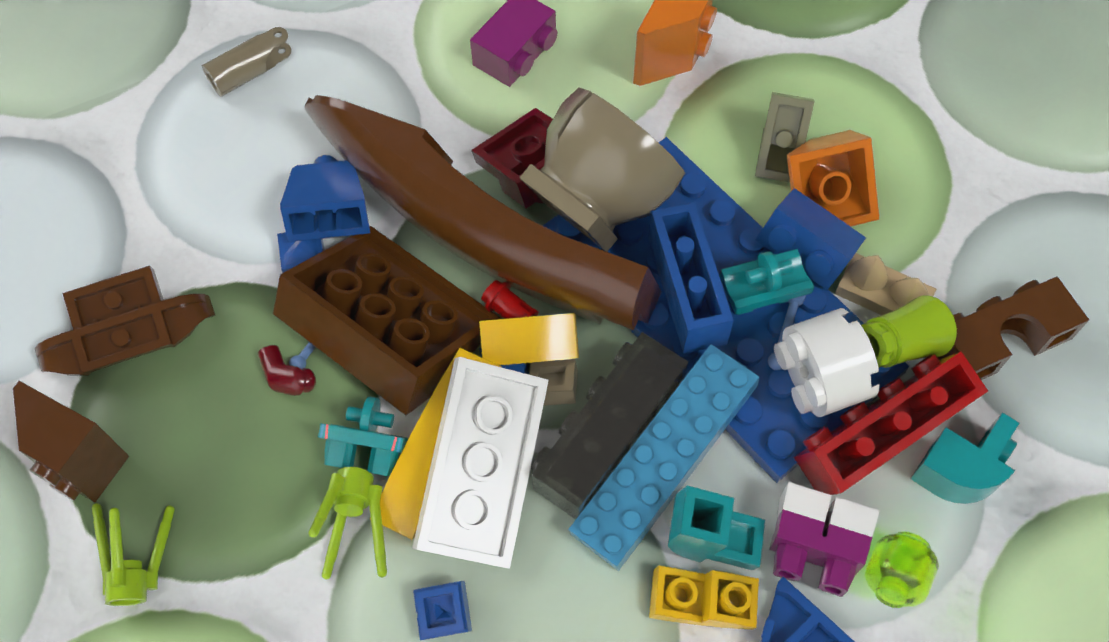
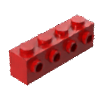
(889, 425)

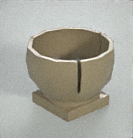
(601, 168)

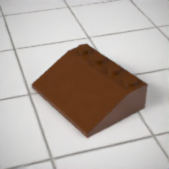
(381, 316)

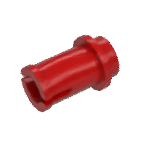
(505, 302)

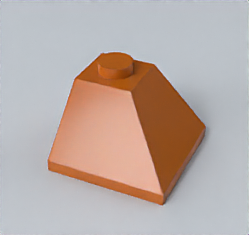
(837, 175)

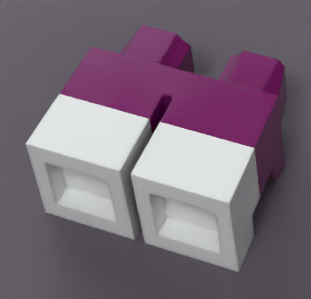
(799, 537)

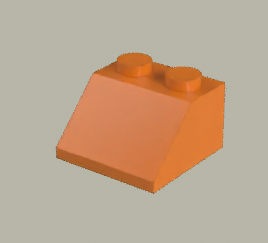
(672, 38)

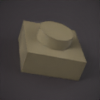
(562, 380)

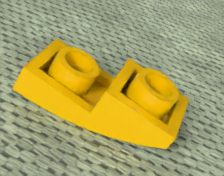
(529, 339)
(704, 599)

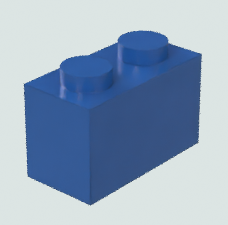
(820, 237)

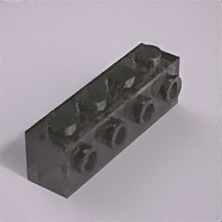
(608, 424)

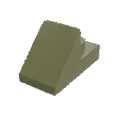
(783, 132)

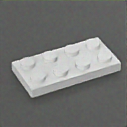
(481, 463)

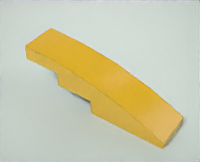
(407, 483)

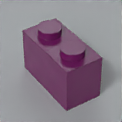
(513, 39)

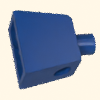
(324, 201)

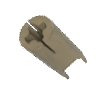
(247, 61)

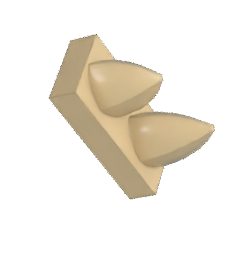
(878, 286)

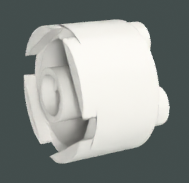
(828, 363)

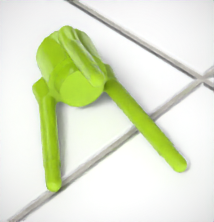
(351, 492)
(125, 580)

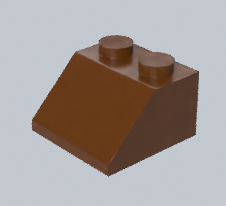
(65, 445)

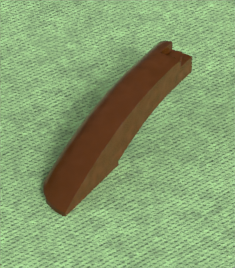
(422, 186)

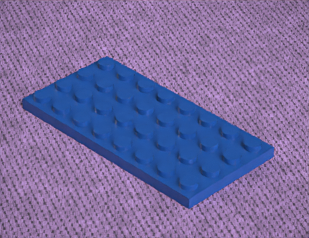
(769, 421)

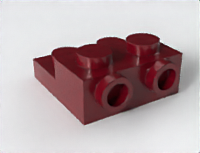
(512, 151)

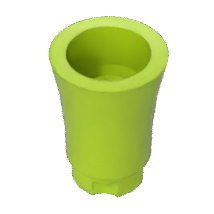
(912, 332)

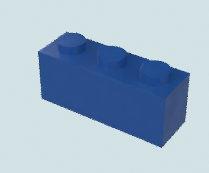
(689, 278)

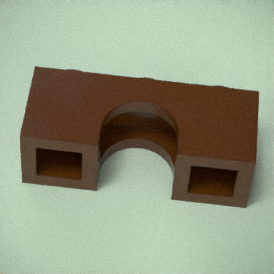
(1036, 313)

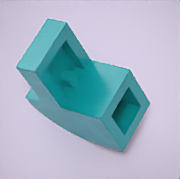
(964, 471)
(709, 529)

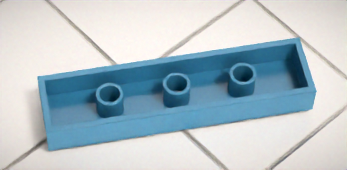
(664, 457)

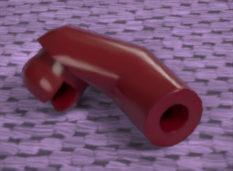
(284, 377)

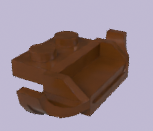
(120, 322)

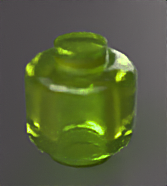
(902, 570)

